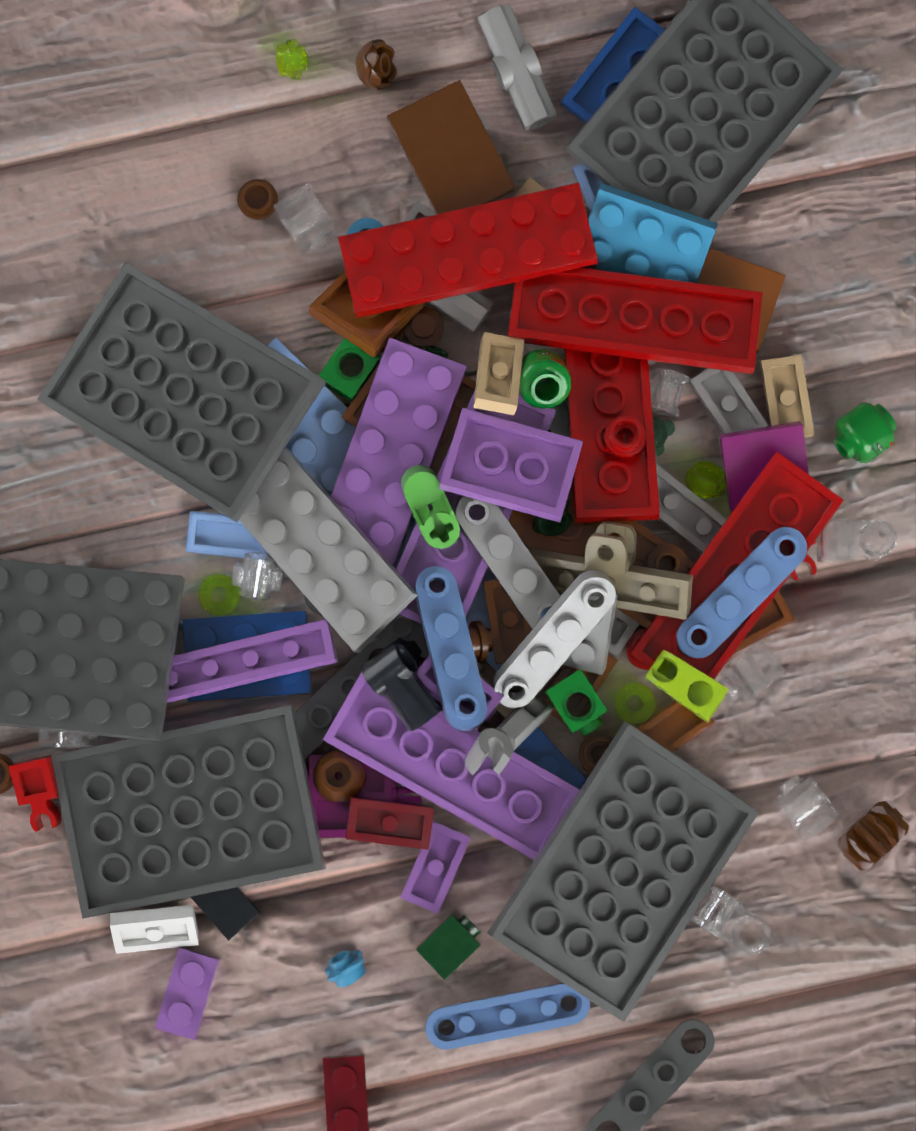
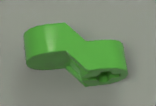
(439, 524)

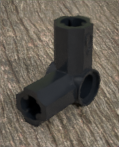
(395, 677)

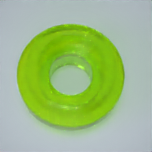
(291, 59)
(706, 480)
(219, 608)
(644, 694)

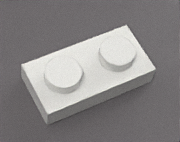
(154, 929)

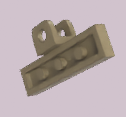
(637, 586)

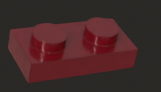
(389, 822)
(345, 1093)

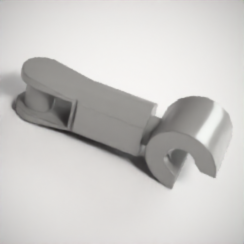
(501, 742)

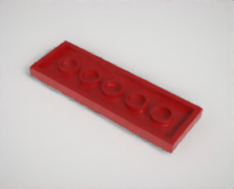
(467, 250)
(639, 318)
(604, 483)
(776, 499)

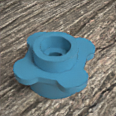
(346, 968)

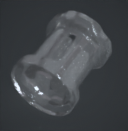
(667, 392)

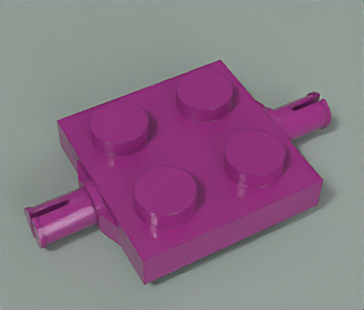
(333, 816)

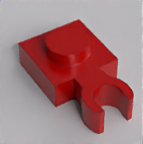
(36, 785)

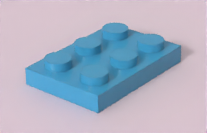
(647, 237)

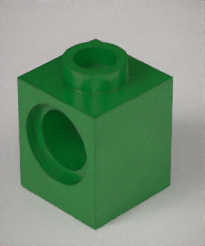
(344, 385)
(574, 684)

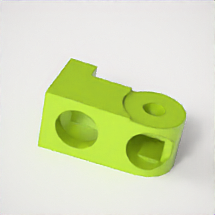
(687, 685)

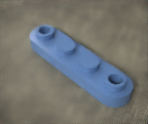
(741, 592)
(450, 648)
(505, 1016)

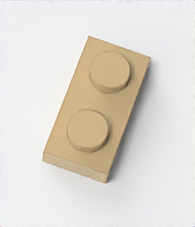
(498, 373)
(786, 392)

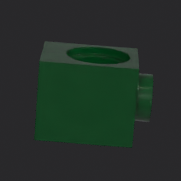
(450, 944)

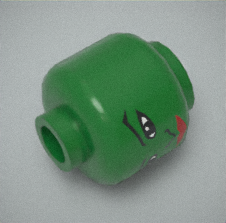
(544, 379)
(864, 432)

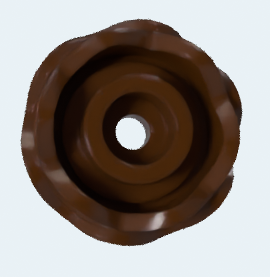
(375, 65)
(331, 788)

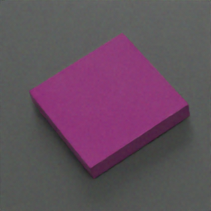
(750, 450)

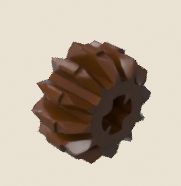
(873, 835)

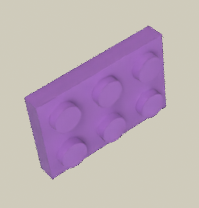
(511, 465)

